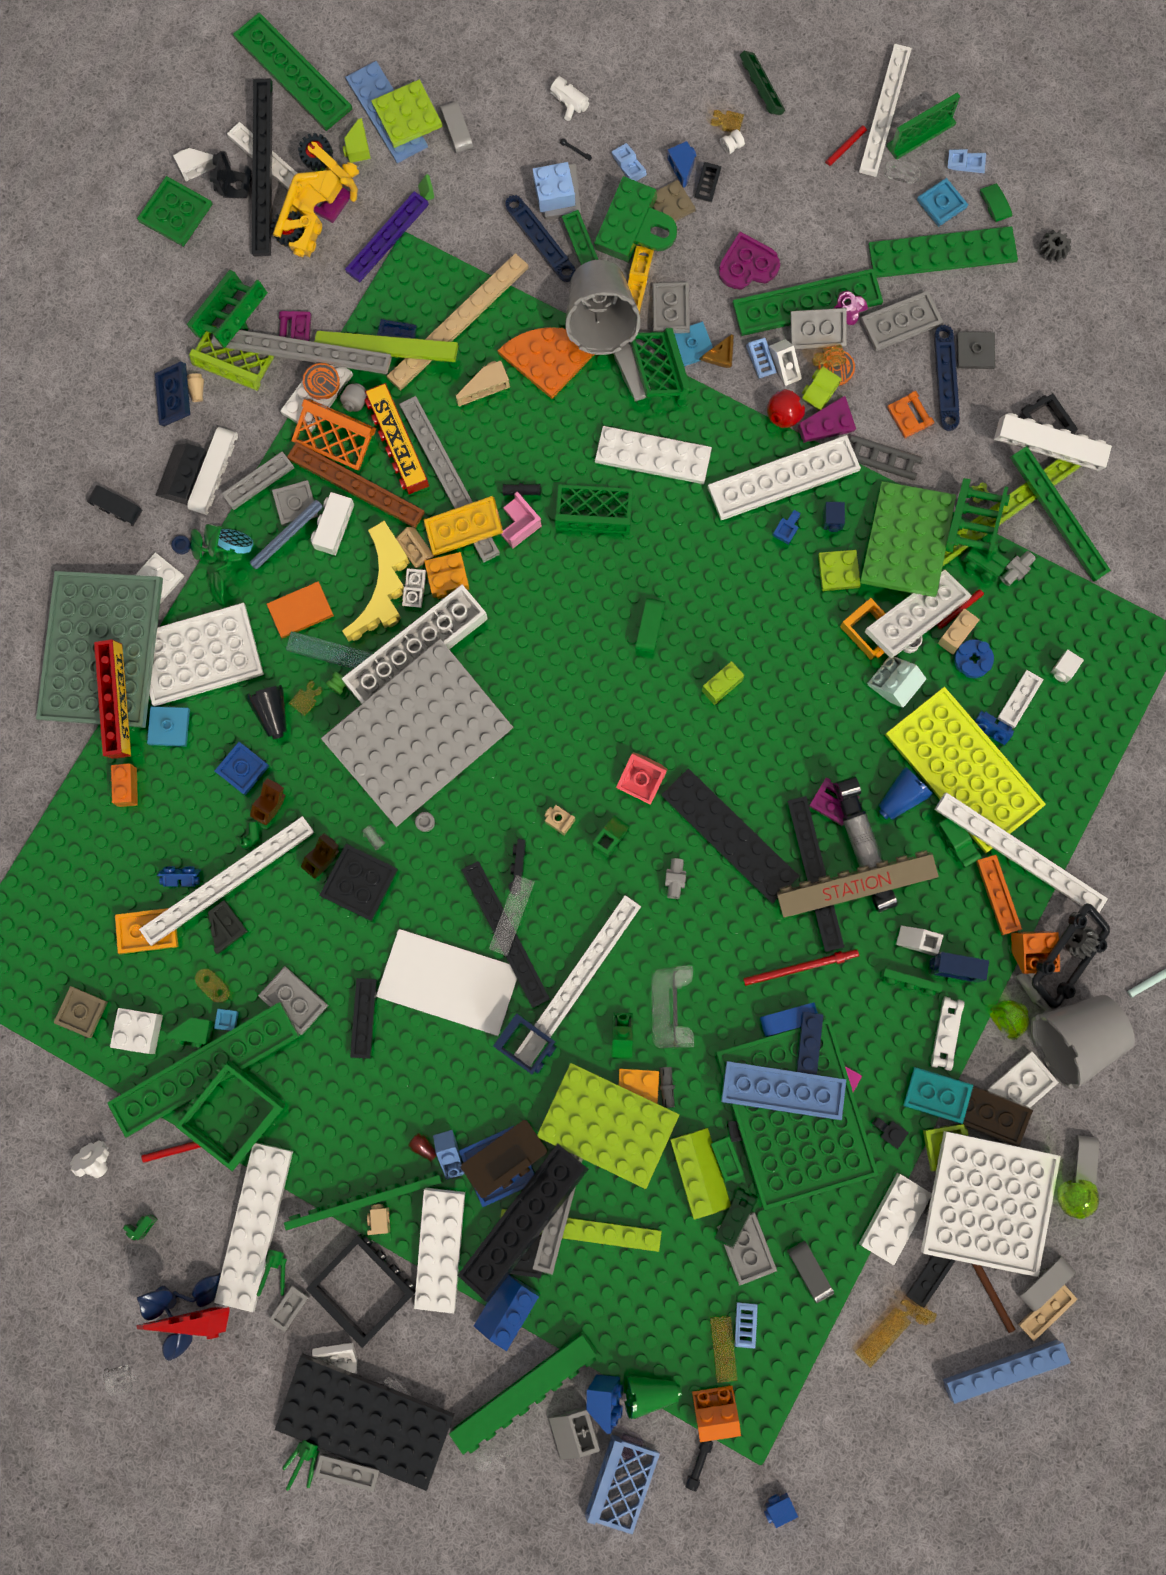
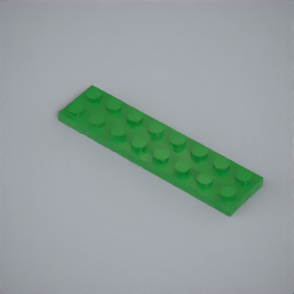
(292, 71)
(943, 252)
(773, 308)

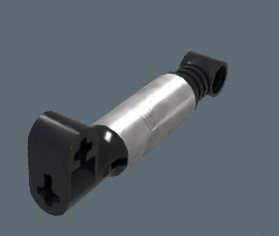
(861, 839)

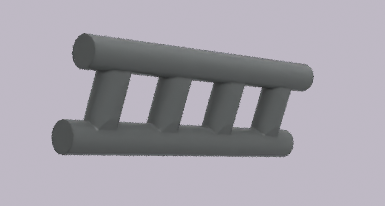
(894, 453)

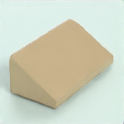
(414, 547)

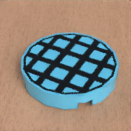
(235, 540)

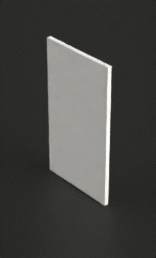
(448, 982)

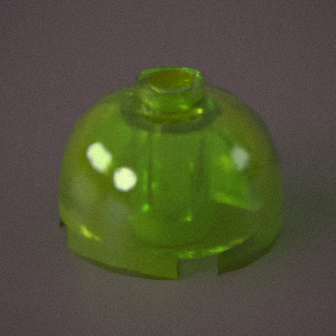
(1010, 1017)
(1078, 1199)

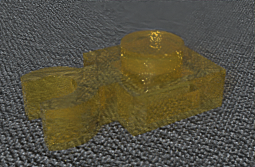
(730, 121)
(304, 700)

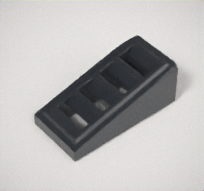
(713, 169)

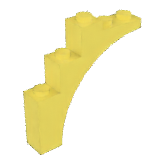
(388, 587)

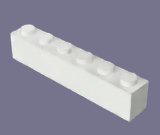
(1053, 442)

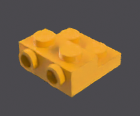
(446, 574)

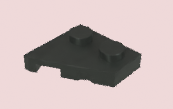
(225, 926)

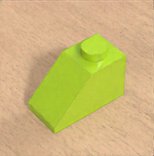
(356, 143)

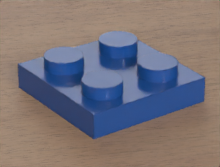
(242, 768)

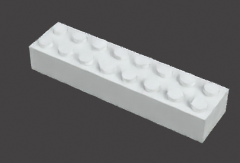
(448, 620)

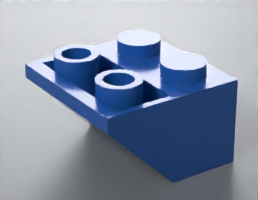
(604, 1401)

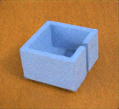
(554, 187)

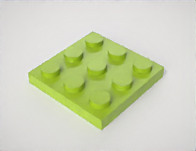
(406, 113)

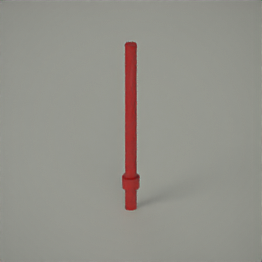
(837, 958)

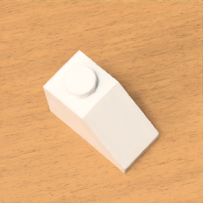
(193, 162)
(785, 361)

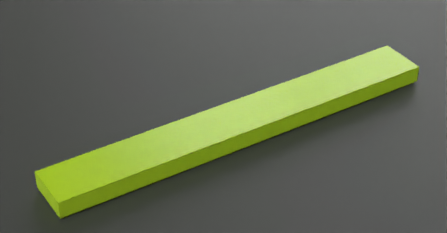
(392, 345)

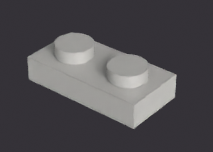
(289, 1308)

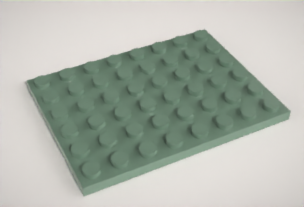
(92, 610)

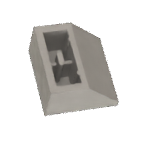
(574, 1433)

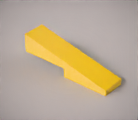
(639, 274)

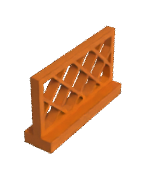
(342, 421)

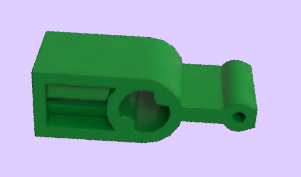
(959, 842)

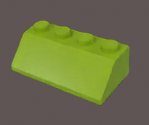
(700, 1173)

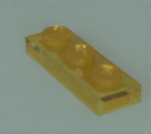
(882, 1337)
(723, 1349)

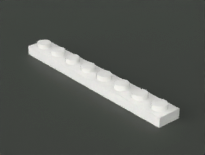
(885, 110)

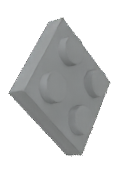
(293, 501)

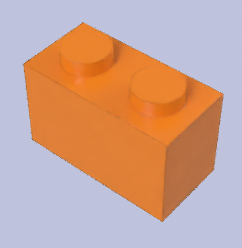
(124, 785)

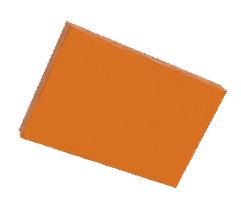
(300, 609)

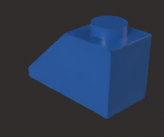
(682, 161)

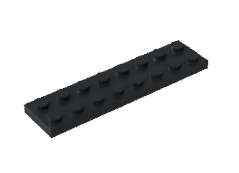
(729, 835)
(522, 1222)

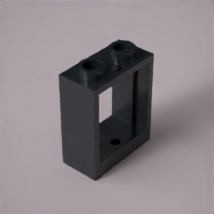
(1055, 406)

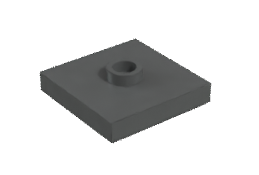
(976, 350)

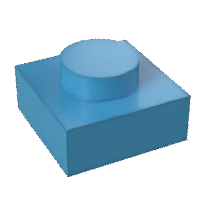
(226, 1019)

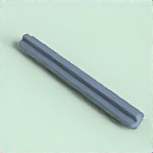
(286, 534)

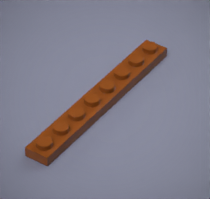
(356, 485)

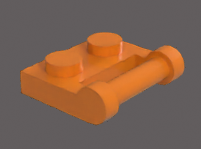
(905, 418)

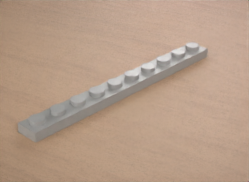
(309, 351)
(443, 467)

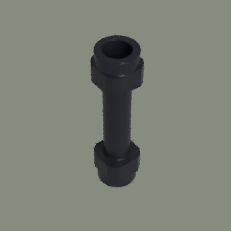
(693, 1481)

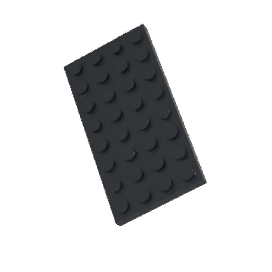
(364, 1421)

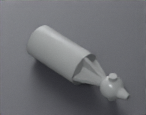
(1026, 982)

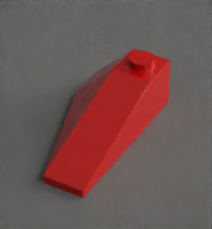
(204, 1322)

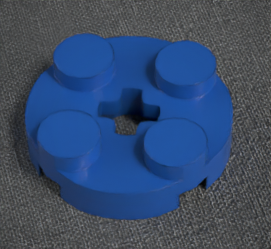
(968, 667)

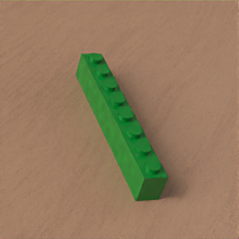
(522, 1393)

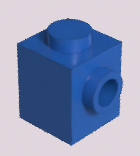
(780, 1510)

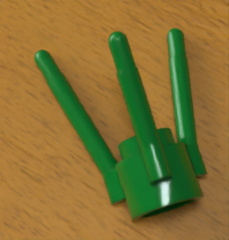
(273, 1260)
(306, 1451)

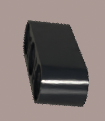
(114, 504)

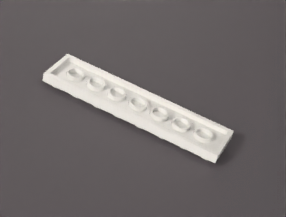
(784, 477)
(253, 1226)

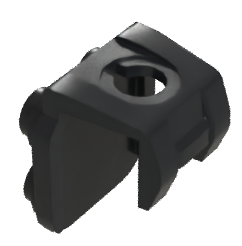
(224, 176)

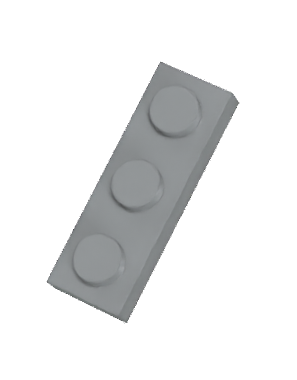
(346, 1472)

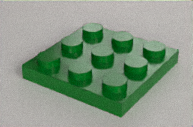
(174, 211)

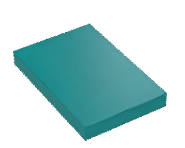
(938, 1095)

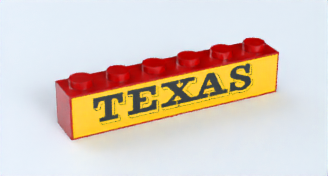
(397, 439)
(112, 699)

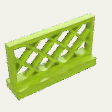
(224, 368)

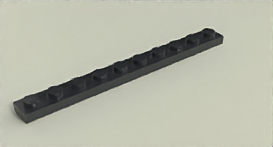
(262, 167)

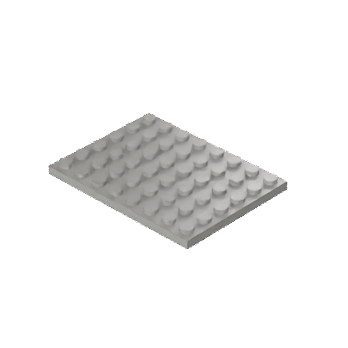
(417, 732)

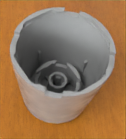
(601, 309)
(1082, 1039)

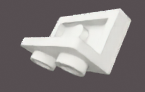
(340, 1355)

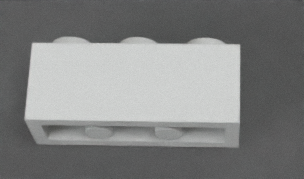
(332, 523)

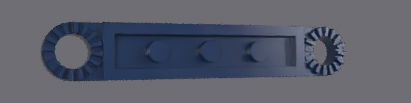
(540, 238)
(946, 378)

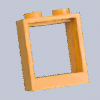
(846, 626)

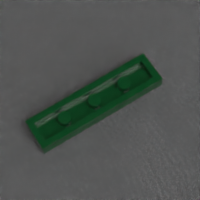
(764, 86)

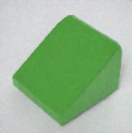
(425, 188)

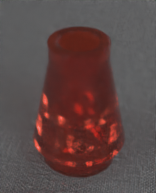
(422, 1147)

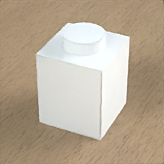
(1066, 666)

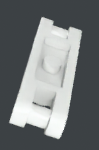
(947, 1033)

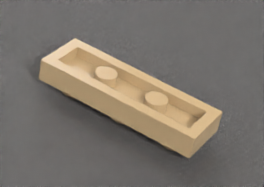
(1038, 1321)

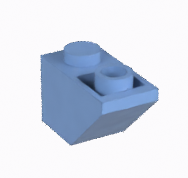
(448, 1154)

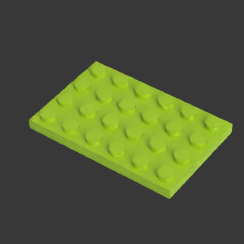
(608, 1125)

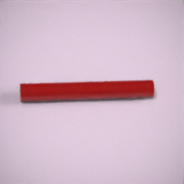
(846, 145)
(978, 594)
(169, 1151)

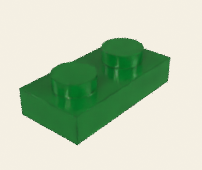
(727, 1158)

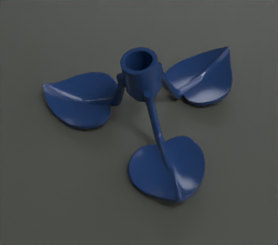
(155, 1302)

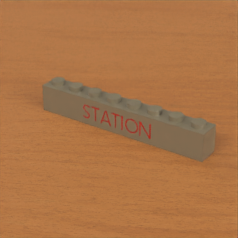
(857, 884)

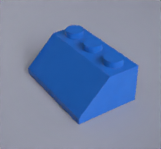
(506, 1312)

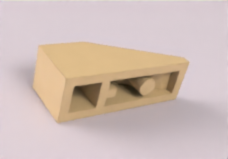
(486, 382)

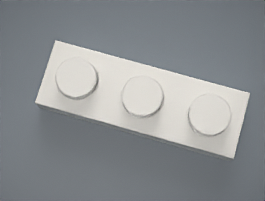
(1020, 699)

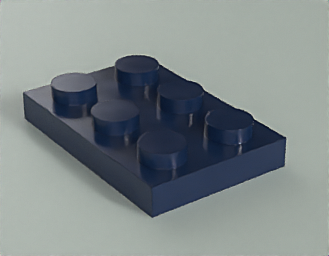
(172, 394)

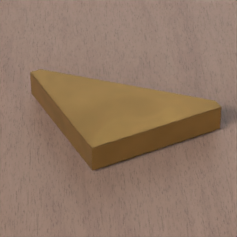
(721, 353)

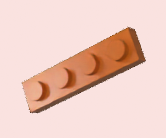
(998, 895)

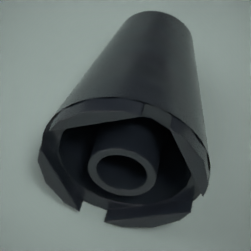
(270, 710)

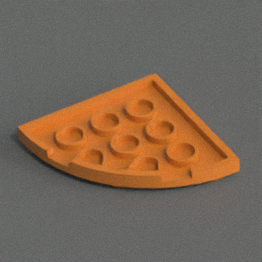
(545, 358)

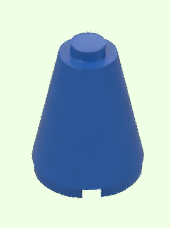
(903, 795)

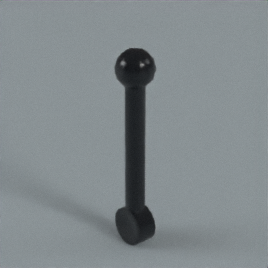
(564, 142)

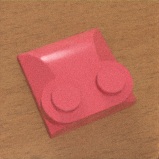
(642, 777)

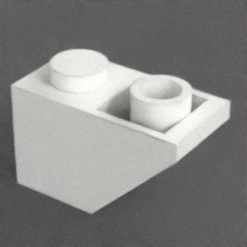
(919, 940)

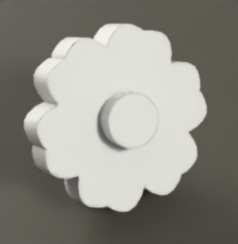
(91, 1160)

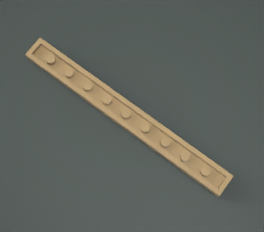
(462, 317)

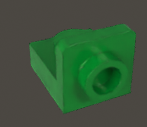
(143, 1227)

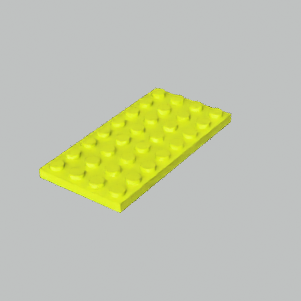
(962, 761)

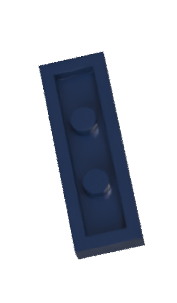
(809, 1043)

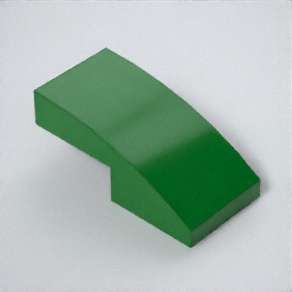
(997, 203)

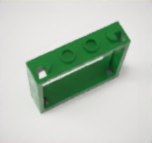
(207, 1144)

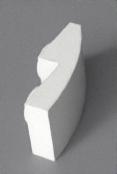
(414, 588)

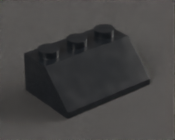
(181, 473)

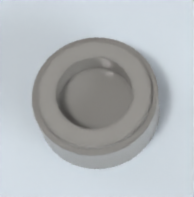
(425, 822)

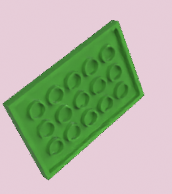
(908, 539)

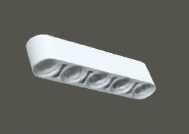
(211, 470)

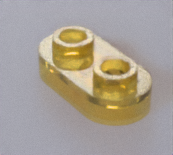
(212, 986)

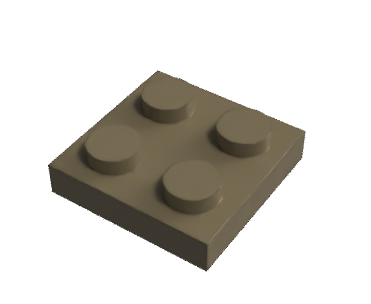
(674, 201)
(80, 1012)

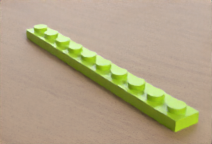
(1018, 500)

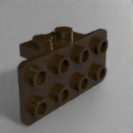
(504, 1159)

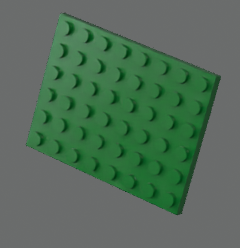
(798, 1152)

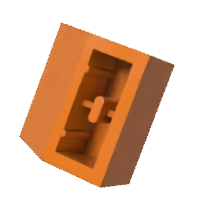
(1031, 947)
(716, 1413)

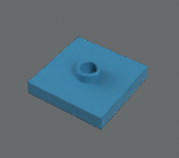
(942, 202)
(693, 344)
(168, 726)

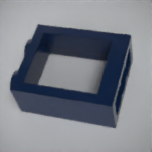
(959, 967)
(508, 1032)

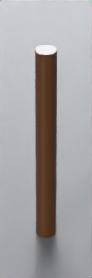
(994, 1298)

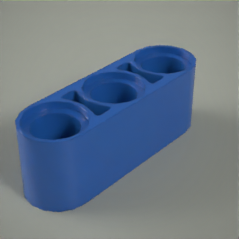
(785, 1020)

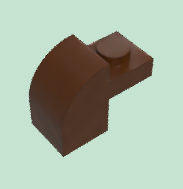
(268, 802)

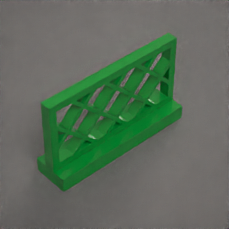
(924, 127)
(672, 363)
(589, 522)

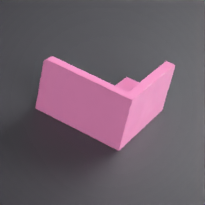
(524, 519)

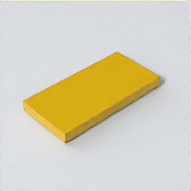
(463, 526)

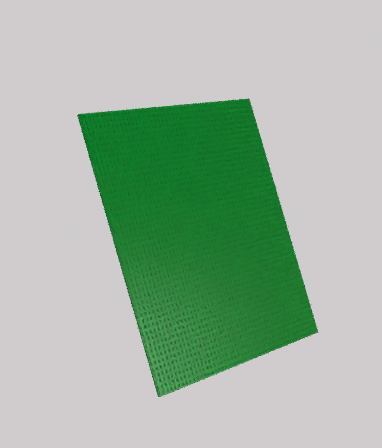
(579, 704)

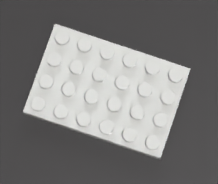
(203, 654)

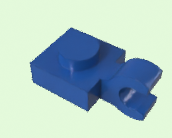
(786, 528)

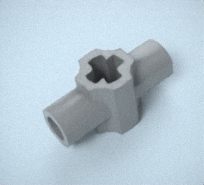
(1017, 568)
(675, 878)

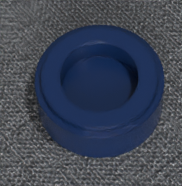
(181, 544)

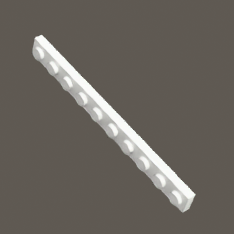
(1019, 852)
(226, 881)
(578, 979)

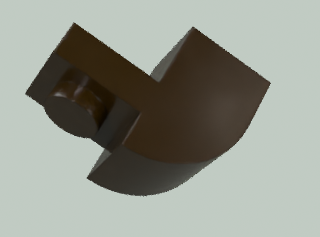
(320, 857)

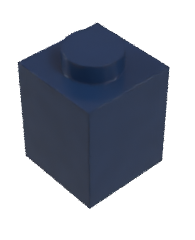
(834, 516)

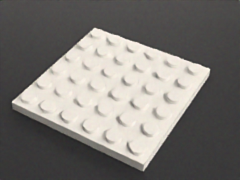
(990, 1204)

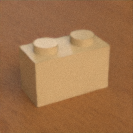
(958, 631)

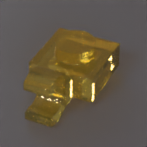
(831, 356)
(921, 1314)

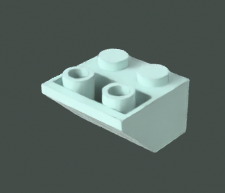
(897, 681)

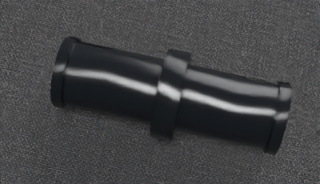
(522, 489)

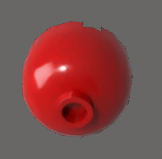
(785, 409)

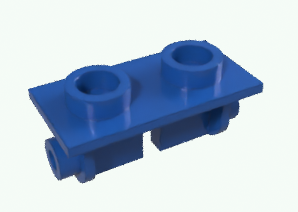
(1000, 732)
(187, 876)

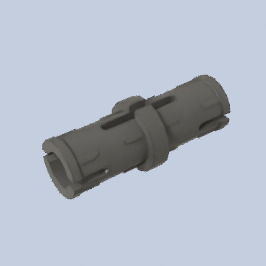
(667, 1087)

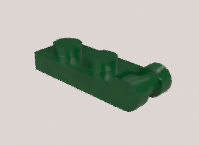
(736, 1218)

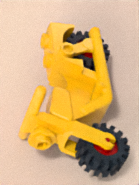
(307, 191)

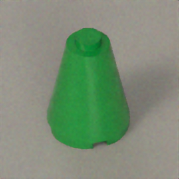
(648, 1395)

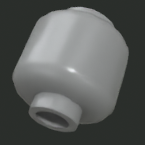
(353, 397)

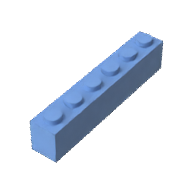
(1006, 1371)

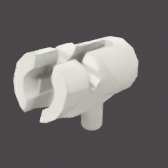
(570, 96)

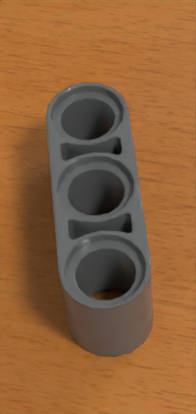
(810, 1271)

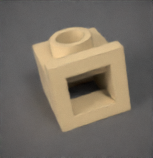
(560, 826)
(378, 1219)

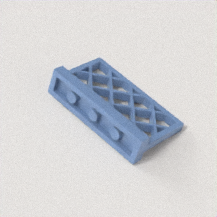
(604, 1480)

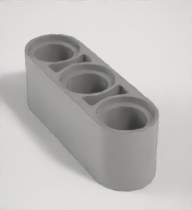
(456, 126)
(1085, 1159)
(1047, 1284)

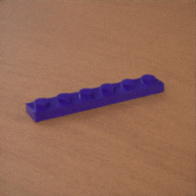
(386, 236)

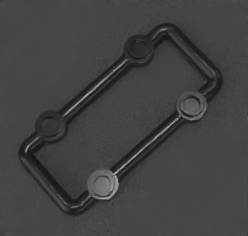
(1046, 966)

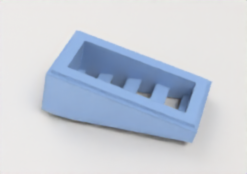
(765, 349)
(745, 1343)

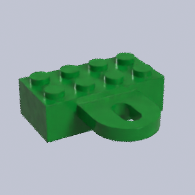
(631, 222)

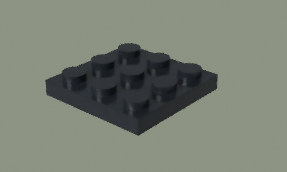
(358, 882)

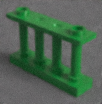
(218, 300)
(963, 508)

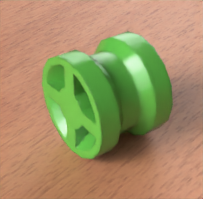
(336, 683)

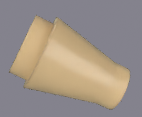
(195, 386)

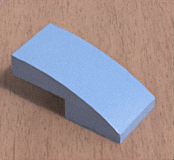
(965, 161)
(628, 162)

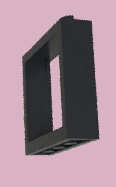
(337, 1313)

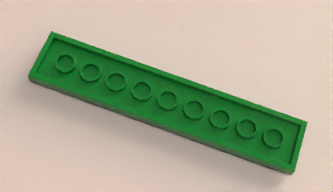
(186, 1077)

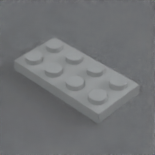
(901, 321)

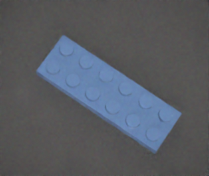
(370, 84)
(783, 1090)

